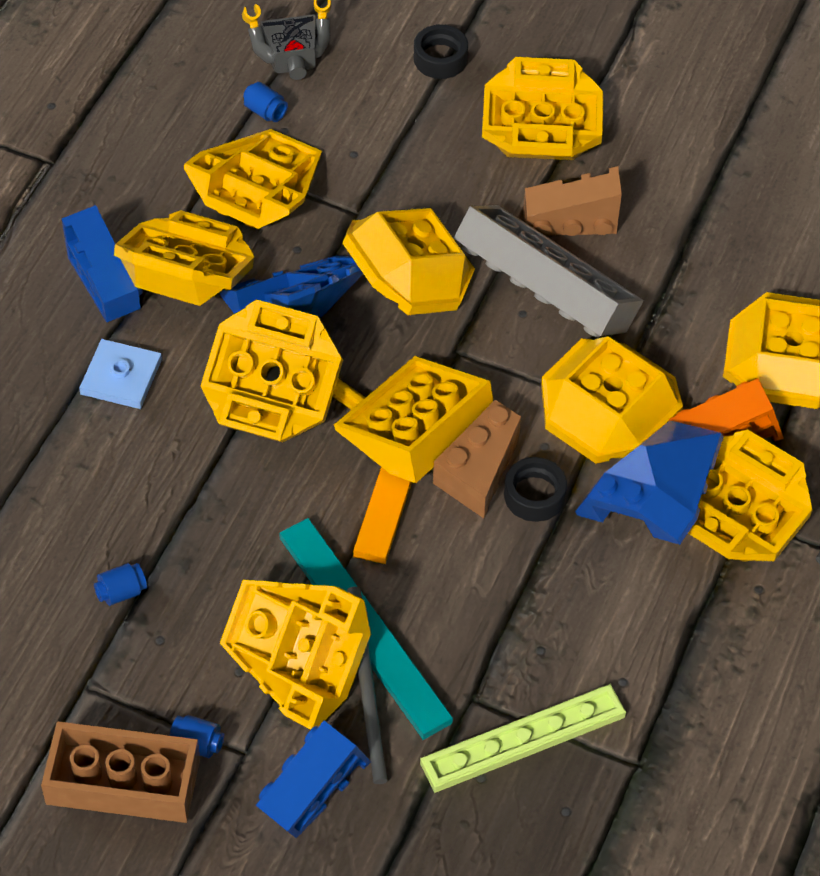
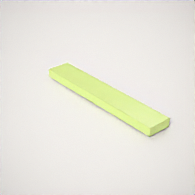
(522, 738)

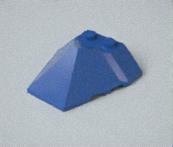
(308, 290)
(658, 481)

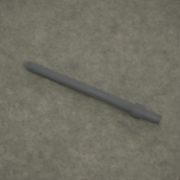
(370, 711)

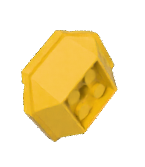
(543, 109)
(185, 256)
(410, 259)
(779, 346)
(247, 348)
(605, 422)
(769, 495)

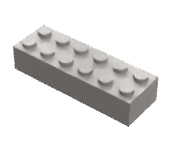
(547, 270)

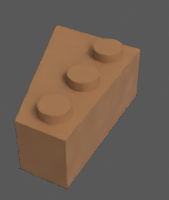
(575, 207)
(478, 457)

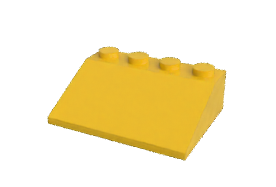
(415, 416)

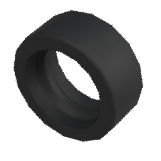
(440, 67)
(537, 468)

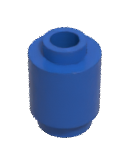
(265, 102)
(120, 584)
(208, 733)

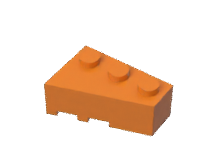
(735, 411)

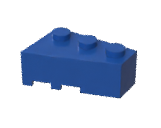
(92, 256)
(310, 778)

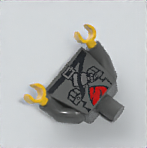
(290, 42)

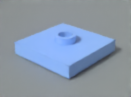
(120, 373)

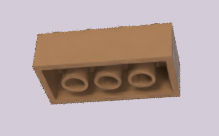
(121, 772)

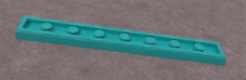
(386, 655)

